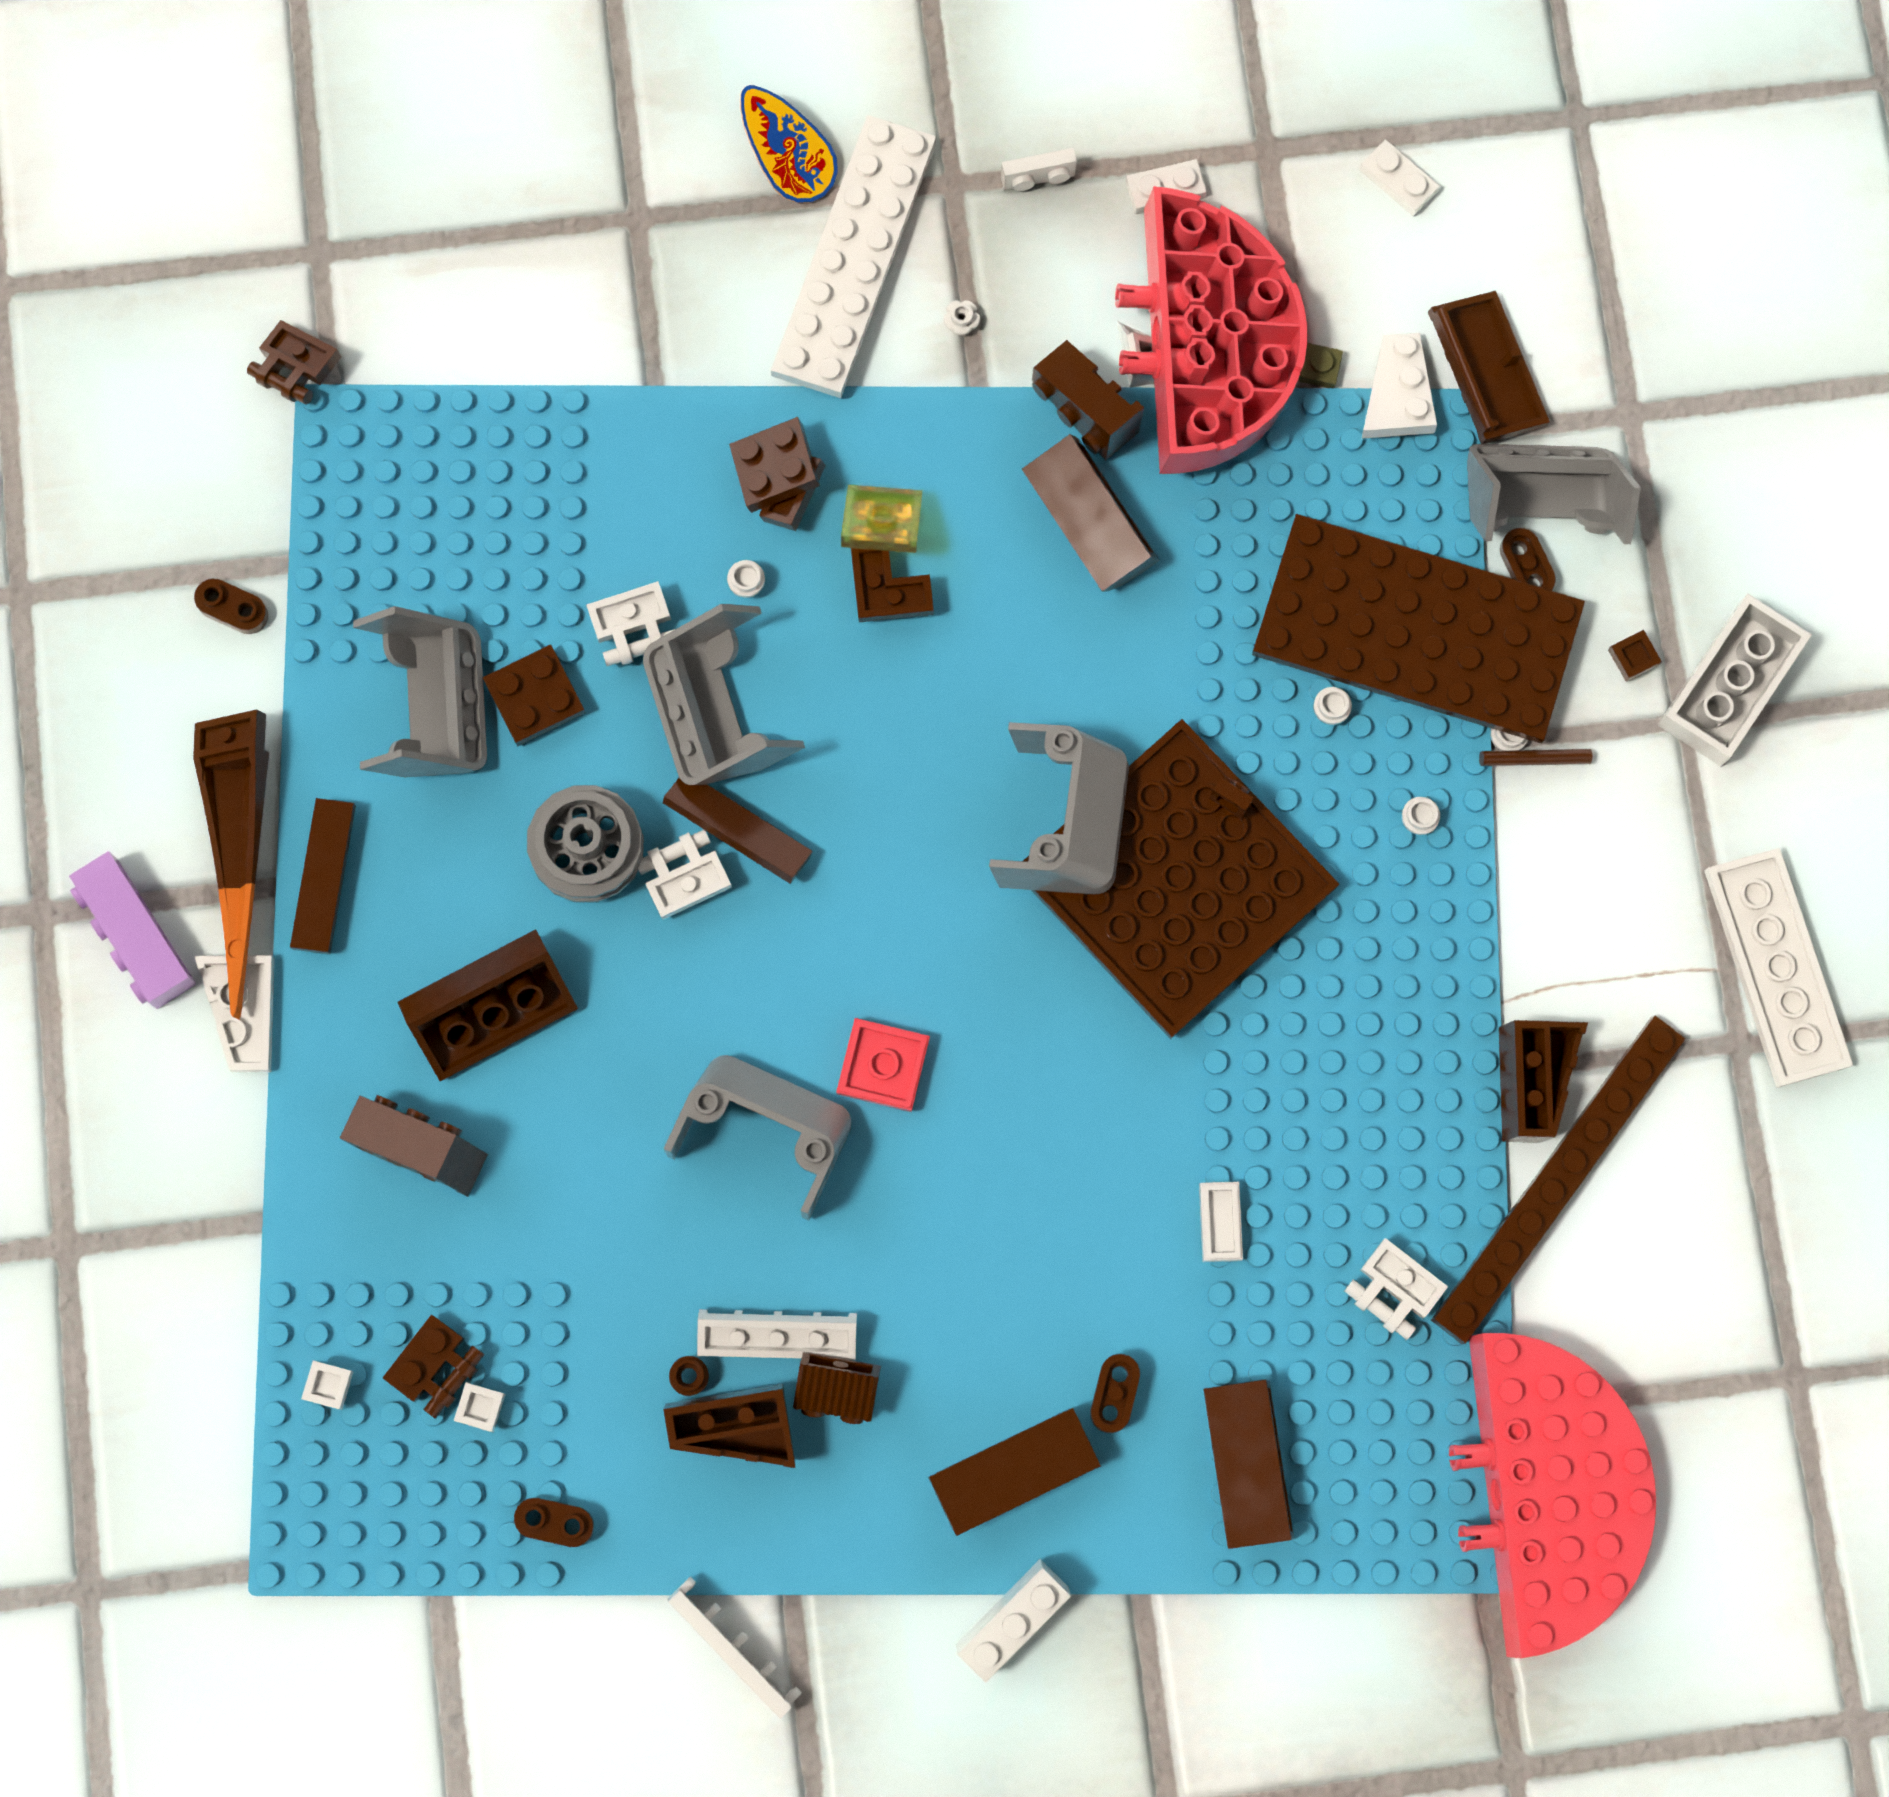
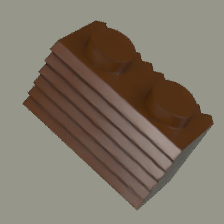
(836, 1388)

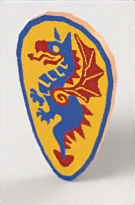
(787, 146)

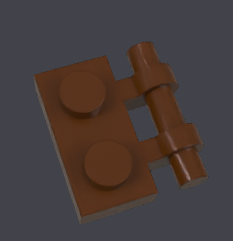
(299, 352)
(424, 1359)

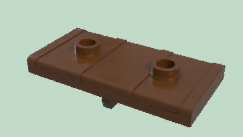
(1488, 367)

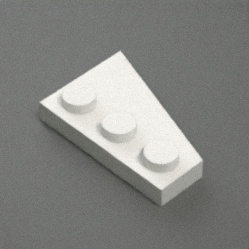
(1400, 390)
(247, 1040)

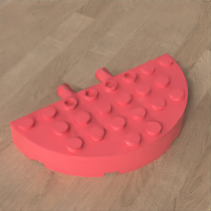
(1221, 330)
(1563, 1490)

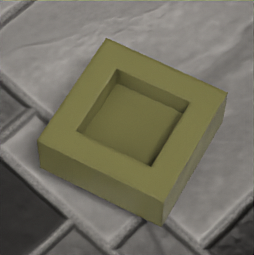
(1321, 366)

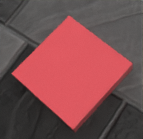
(883, 1065)

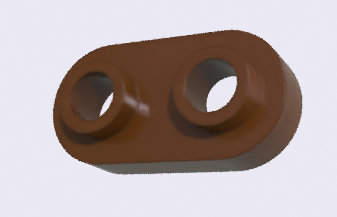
(1530, 564)
(229, 606)
(1114, 1393)
(553, 1522)

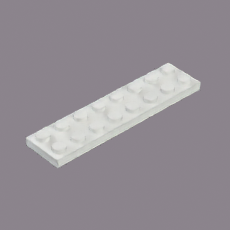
(853, 256)

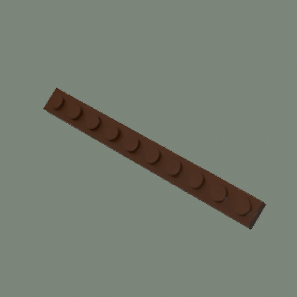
(1557, 1180)

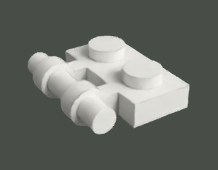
(627, 614)
(686, 884)
(1404, 1280)

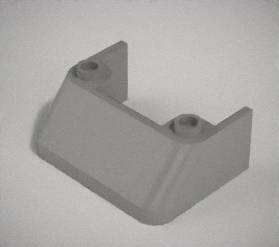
(1551, 484)
(443, 693)
(696, 702)
(1088, 849)
(821, 1121)

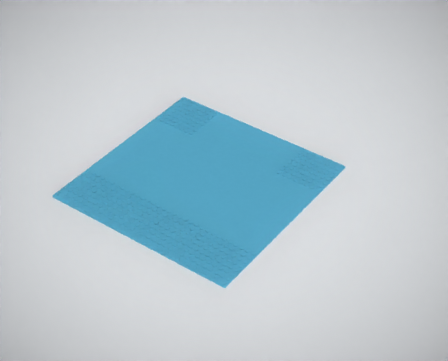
(1054, 1131)

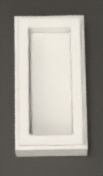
(1220, 1222)

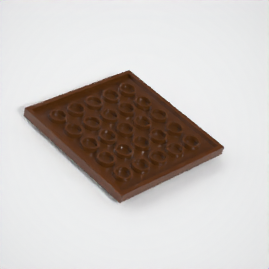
(1191, 886)

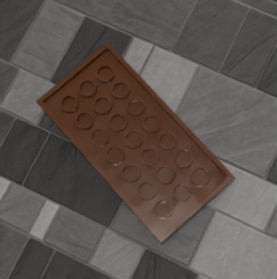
(1419, 628)

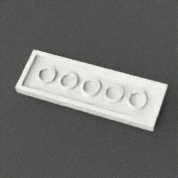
(1778, 968)

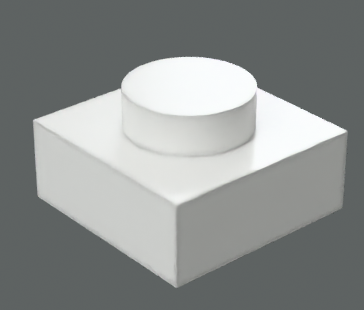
(327, 1385)
(479, 1407)

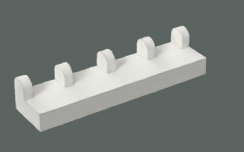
(776, 1335)
(729, 1651)

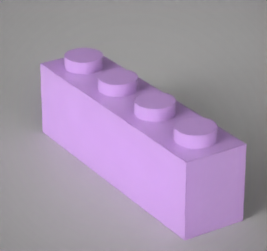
(132, 931)

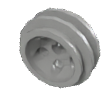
(612, 873)

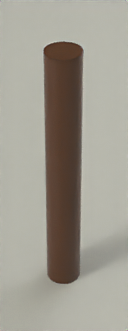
(1535, 757)

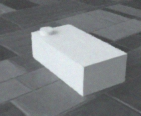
(1734, 680)

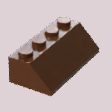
(487, 1005)

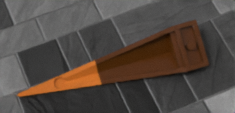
(232, 784)

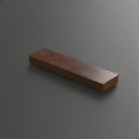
(739, 828)
(322, 876)

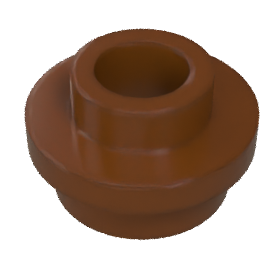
(680, 1366)

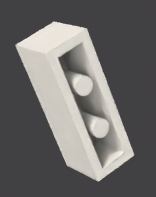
(1013, 1620)

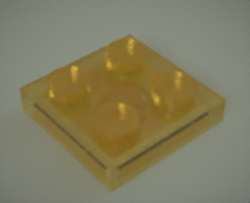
(881, 518)

